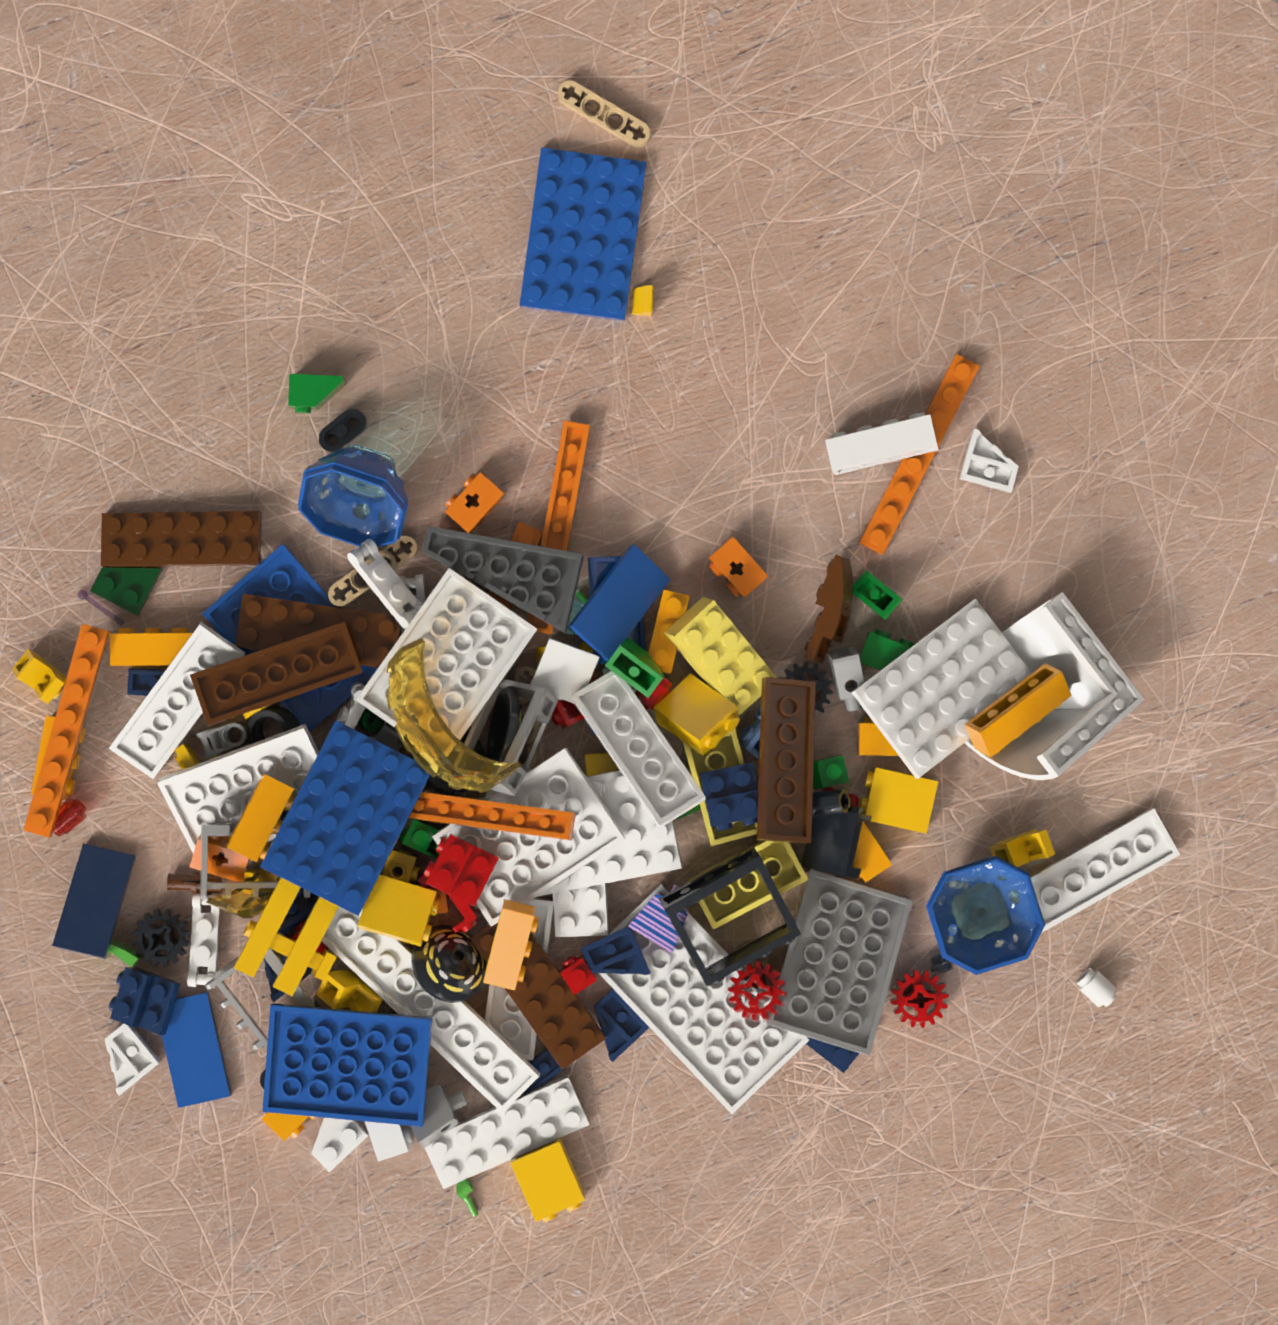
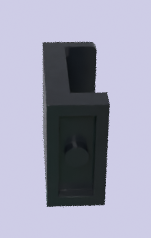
(835, 843)

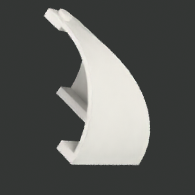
(1097, 687)

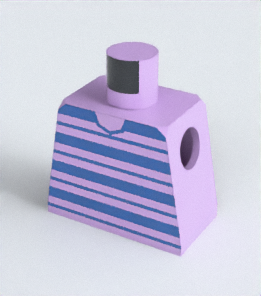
(656, 925)

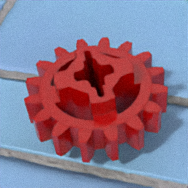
(757, 1002)
(920, 1009)

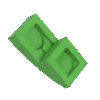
(124, 952)

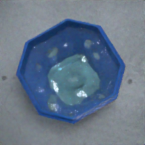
(354, 496)
(1005, 930)

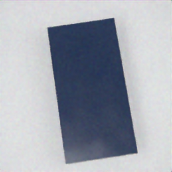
(94, 901)

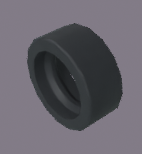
(282, 715)

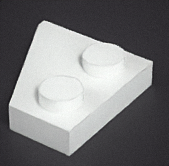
(988, 465)
(129, 1057)
(337, 1140)

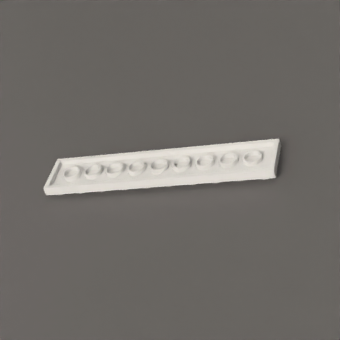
(456, 1027)

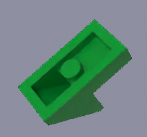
(876, 595)

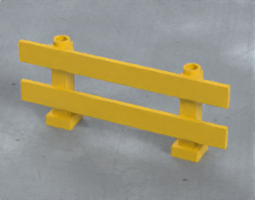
(299, 953)

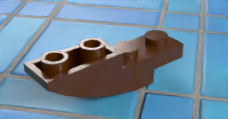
(836, 598)

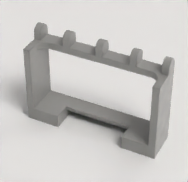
(539, 709)
(226, 829)
(275, 960)

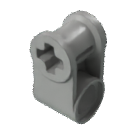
(219, 739)

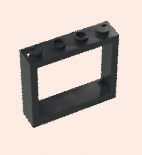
(712, 882)

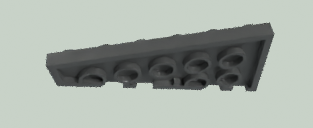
(524, 574)

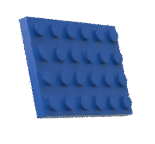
(582, 234)
(285, 579)
(346, 818)
(347, 1064)

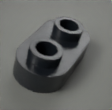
(341, 428)

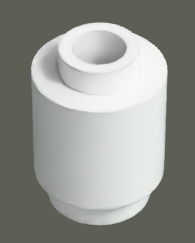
(1097, 987)

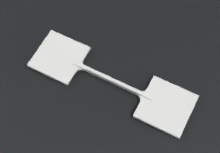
(562, 672)

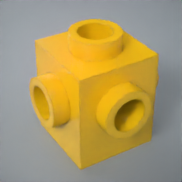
(406, 861)

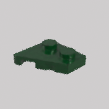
(126, 586)

